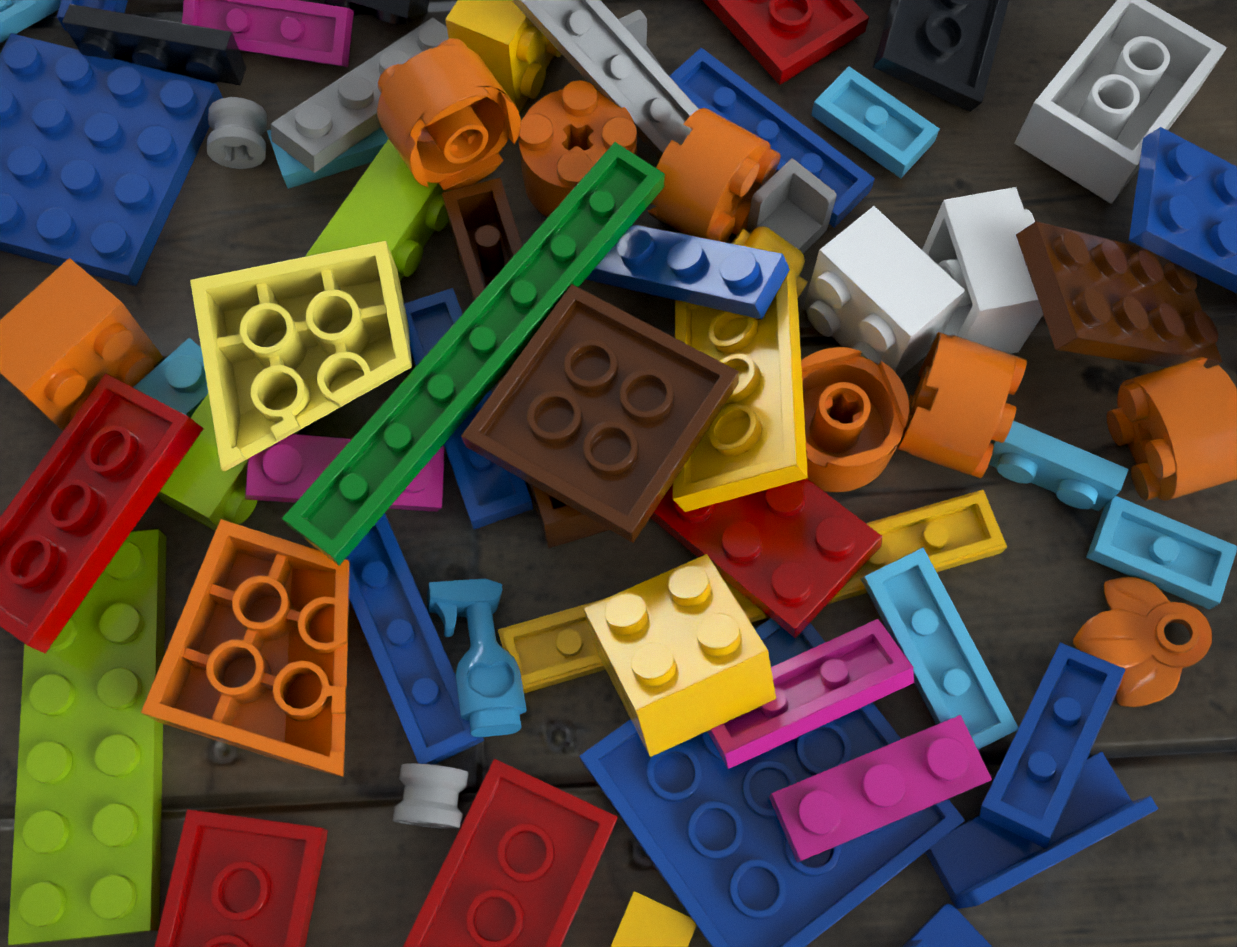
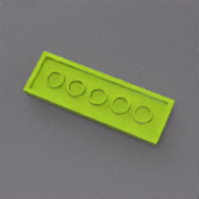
(93, 762)

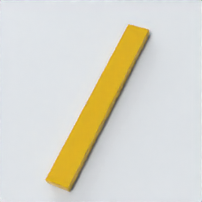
(950, 531)

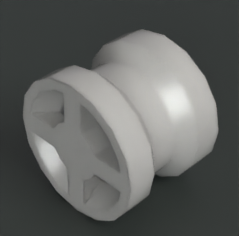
(237, 133)
(430, 796)

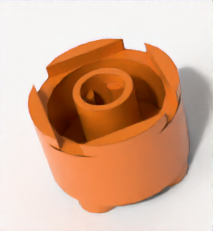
(447, 115)
(566, 138)
(712, 177)
(961, 404)
(867, 412)
(1178, 429)

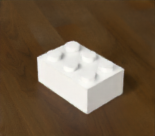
(1114, 91)

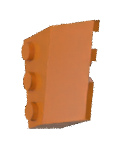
(261, 651)

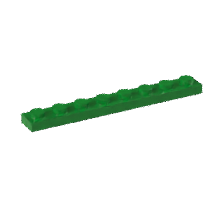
(472, 355)

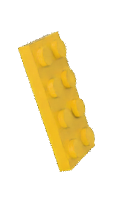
(761, 428)

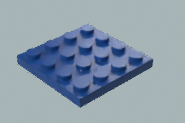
(92, 155)
(722, 840)

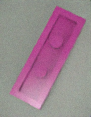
(279, 27)
(294, 463)
(817, 690)
(879, 788)

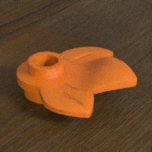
(1135, 639)

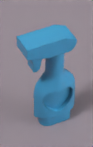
(487, 673)

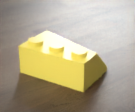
(297, 342)

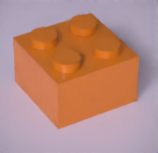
(67, 339)

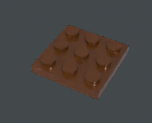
(601, 411)

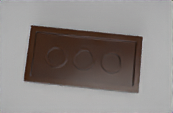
(1116, 299)

